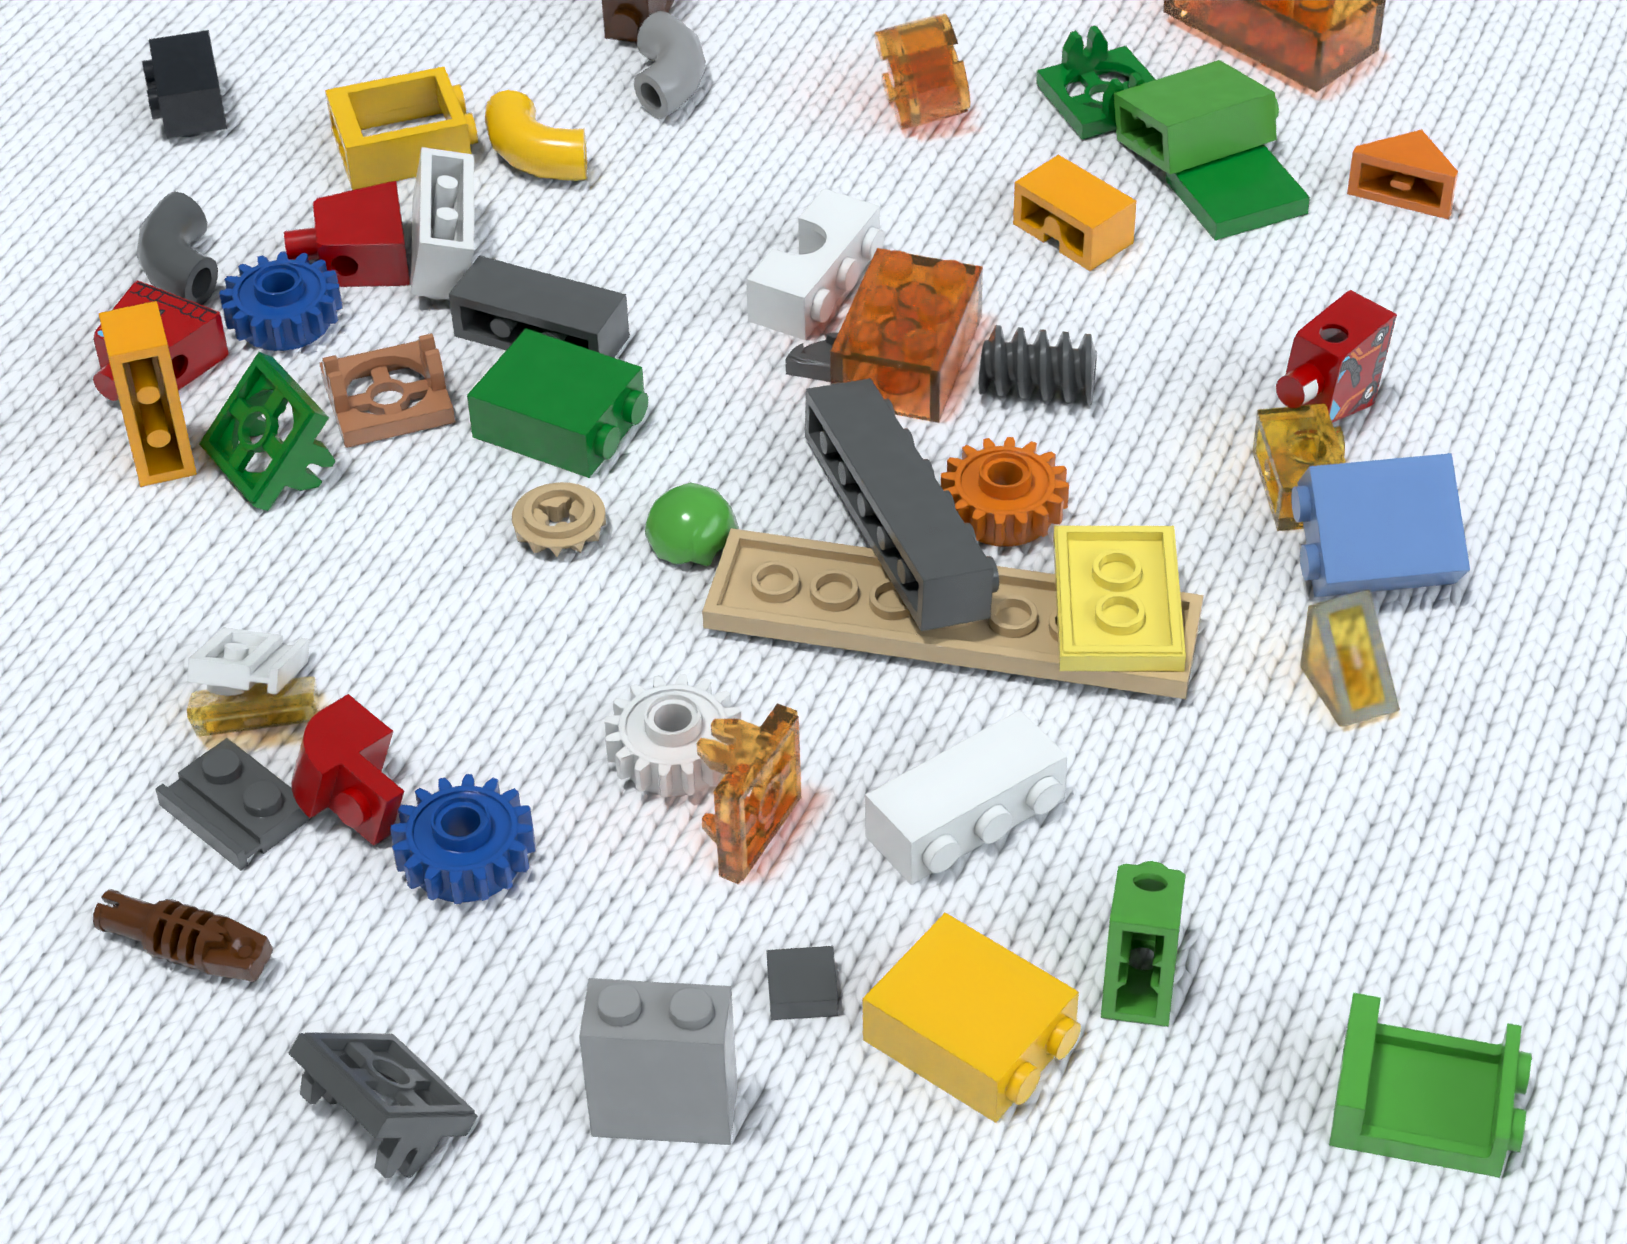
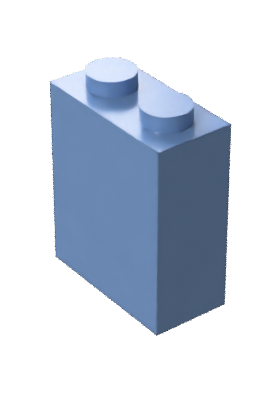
(1381, 525)

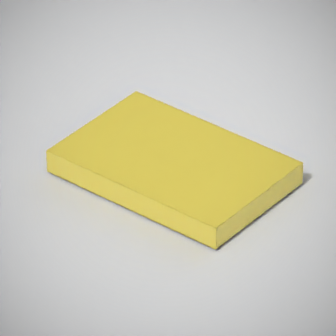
(1118, 599)

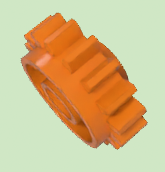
(1007, 491)

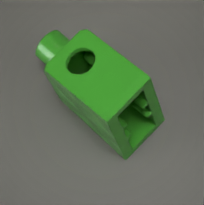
(1147, 916)

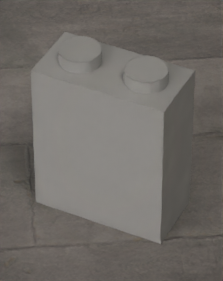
(659, 1061)

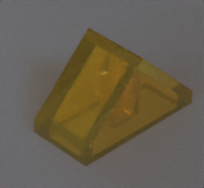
(1348, 659)

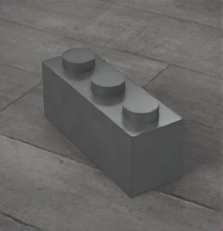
(504, 299)

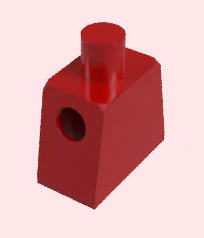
(357, 237)

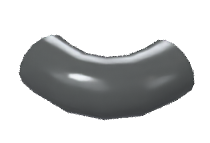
(167, 252)

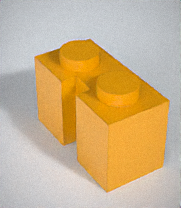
(1075, 209)

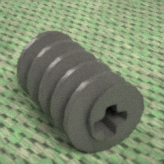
(1038, 364)

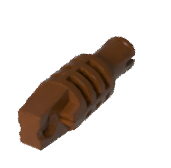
(186, 935)

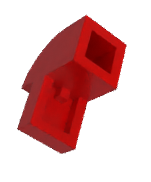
(343, 767)

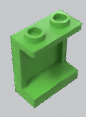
(1428, 1094)

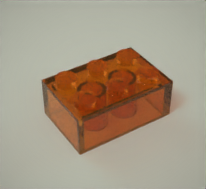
(910, 330)

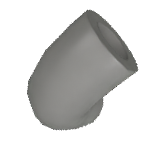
(676, 65)

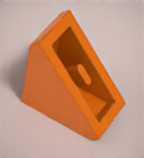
(1405, 174)

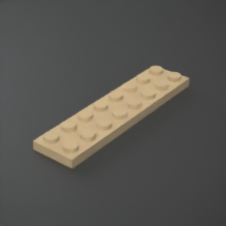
(847, 601)

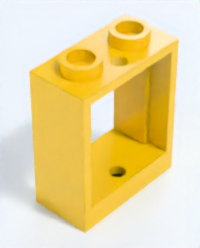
(394, 100)

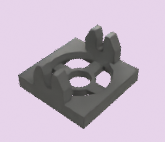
(346, 1073)

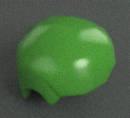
(689, 524)

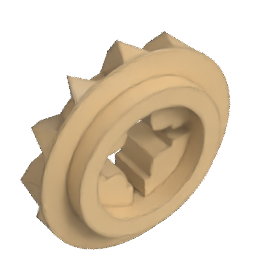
(554, 503)

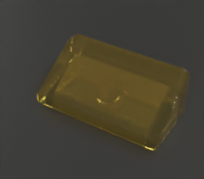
(254, 708)

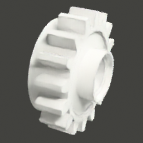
(658, 734)

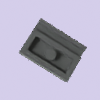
(232, 803)

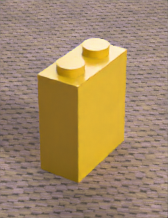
(971, 1017)

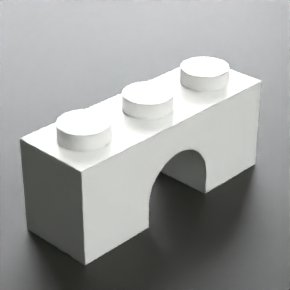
(834, 246)

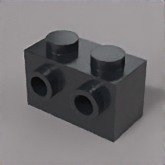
(184, 85)

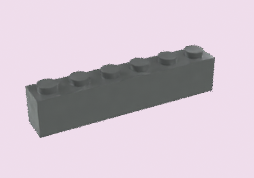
(900, 505)

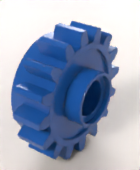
(281, 302)
(463, 840)

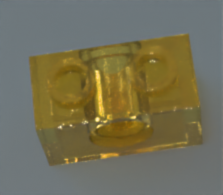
(1284, 449)

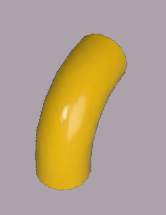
(532, 145)

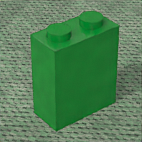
(557, 403)

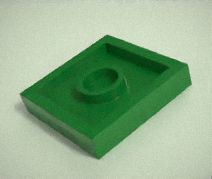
(1240, 192)

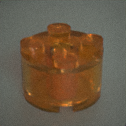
(923, 71)

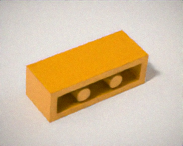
(148, 393)

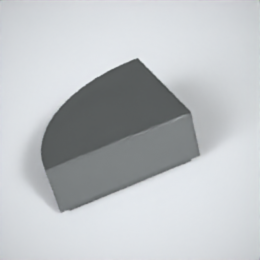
(811, 360)

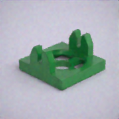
(1085, 64)
(265, 392)

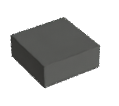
(802, 983)

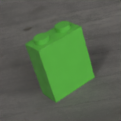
(1195, 116)

